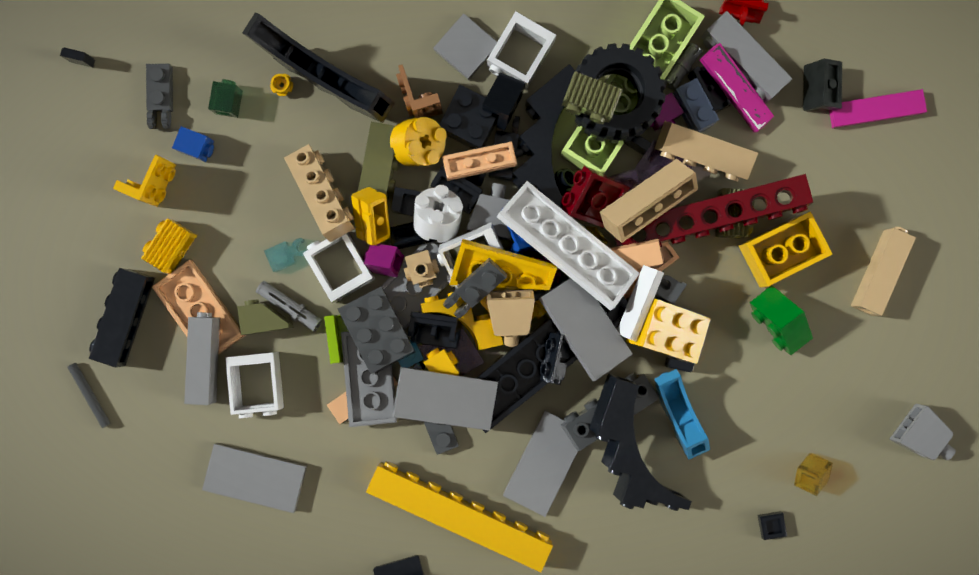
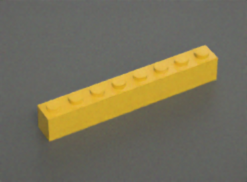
(460, 516)

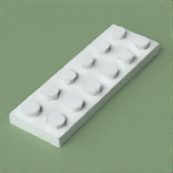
(568, 245)

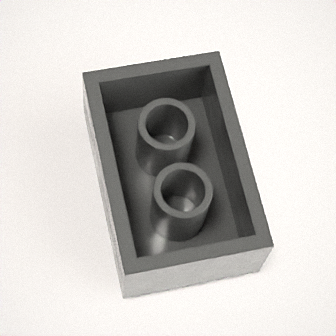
(376, 330)

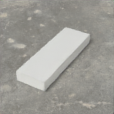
(640, 302)

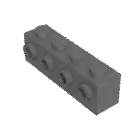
(578, 424)

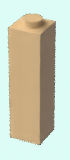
(883, 271)

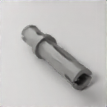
(311, 321)

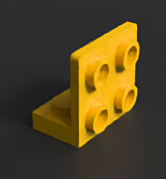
(154, 184)

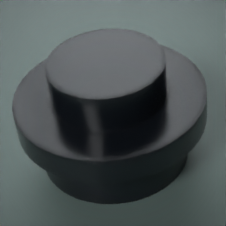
(564, 179)

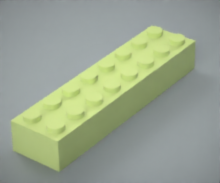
(664, 39)

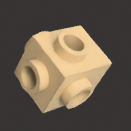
(417, 260)

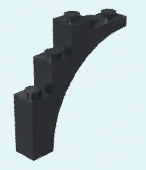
(316, 70)
(537, 141)
(615, 425)

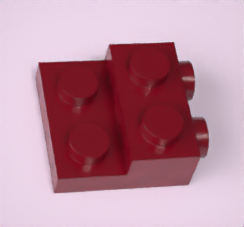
(591, 195)

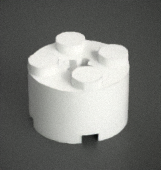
(437, 214)

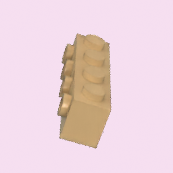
(705, 150)
(319, 192)
(649, 200)

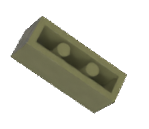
(379, 160)

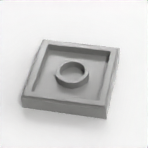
(465, 46)

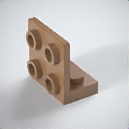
(426, 106)

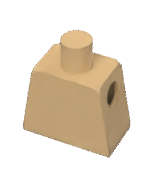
(511, 313)

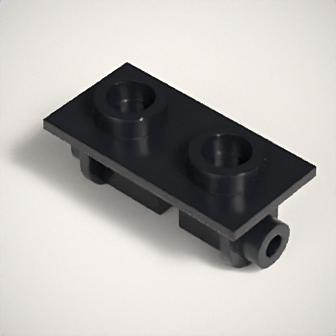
(552, 369)

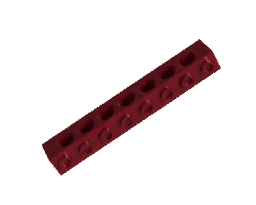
(795, 187)

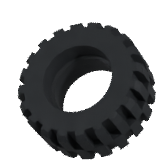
(644, 77)

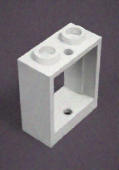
(531, 30)
(444, 256)
(350, 286)
(234, 384)

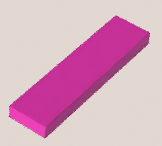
(879, 108)

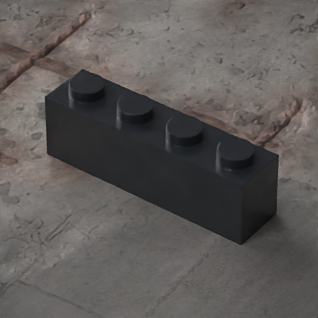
(121, 317)

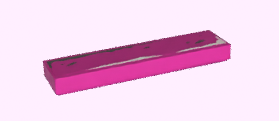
(736, 87)

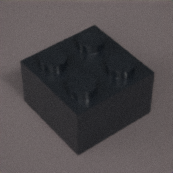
(467, 120)

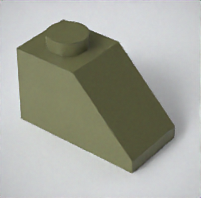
(260, 318)

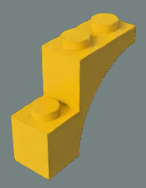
(480, 330)

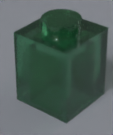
(225, 98)

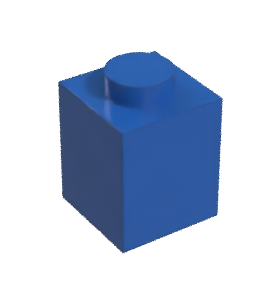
(193, 144)

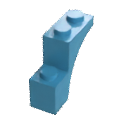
(681, 414)

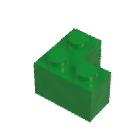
(783, 320)

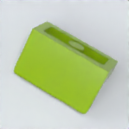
(334, 326)

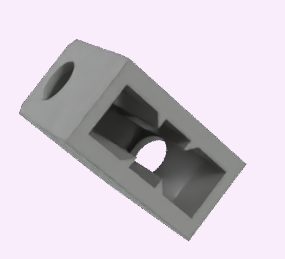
(487, 210)
(924, 434)

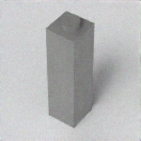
(202, 359)

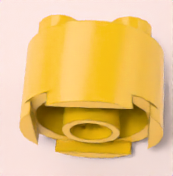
(418, 141)

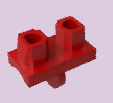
(745, 10)

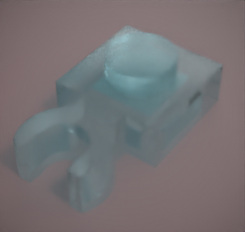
(282, 255)

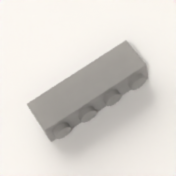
(753, 61)

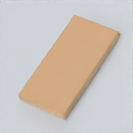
(188, 292)

